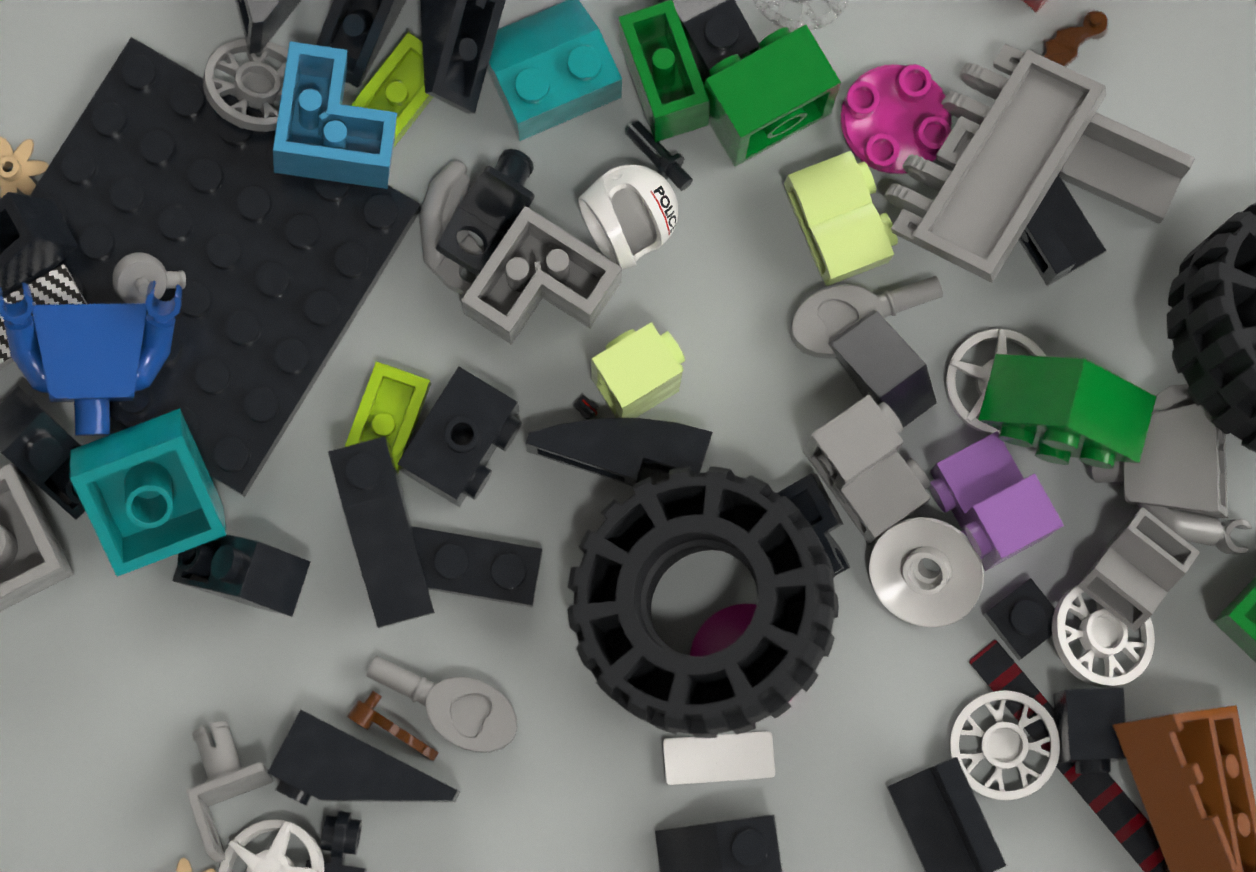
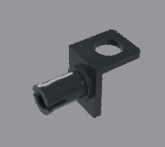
(489, 209)

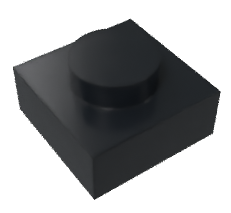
(1022, 619)

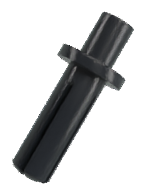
(668, 165)

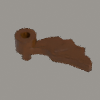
(1067, 41)
(365, 715)

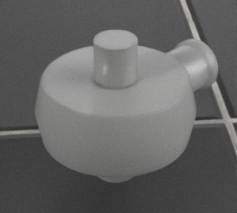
(135, 273)

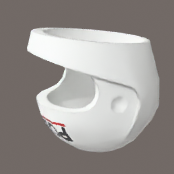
(629, 213)

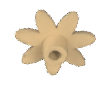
(22, 169)

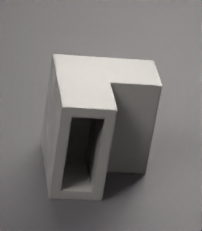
(1138, 569)

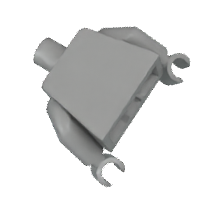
(1181, 472)

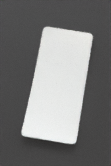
(719, 758)

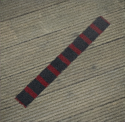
(1096, 789)

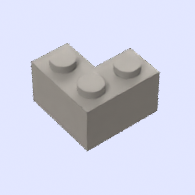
(539, 264)
(864, 469)

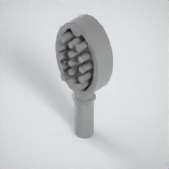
(841, 306)
(458, 707)

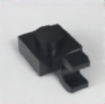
(817, 508)

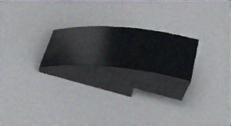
(622, 446)

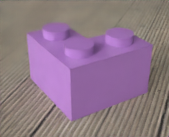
(993, 500)

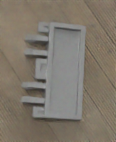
(999, 159)

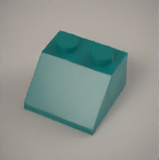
(552, 68)

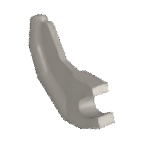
(438, 207)

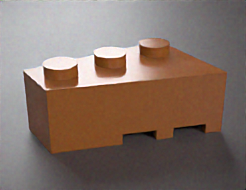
(1195, 788)

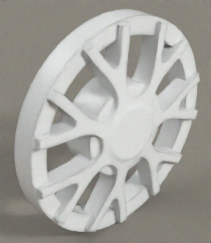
(1101, 637)
(1006, 744)

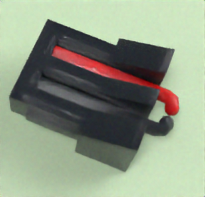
(586, 407)

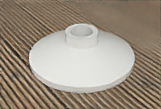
(913, 590)

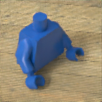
(90, 351)

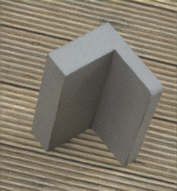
(1126, 167)

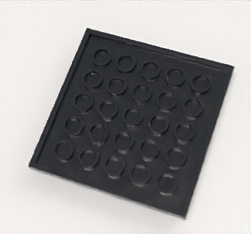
(265, 254)

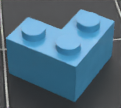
(322, 136)

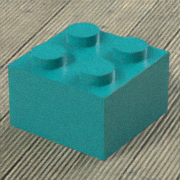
(147, 492)

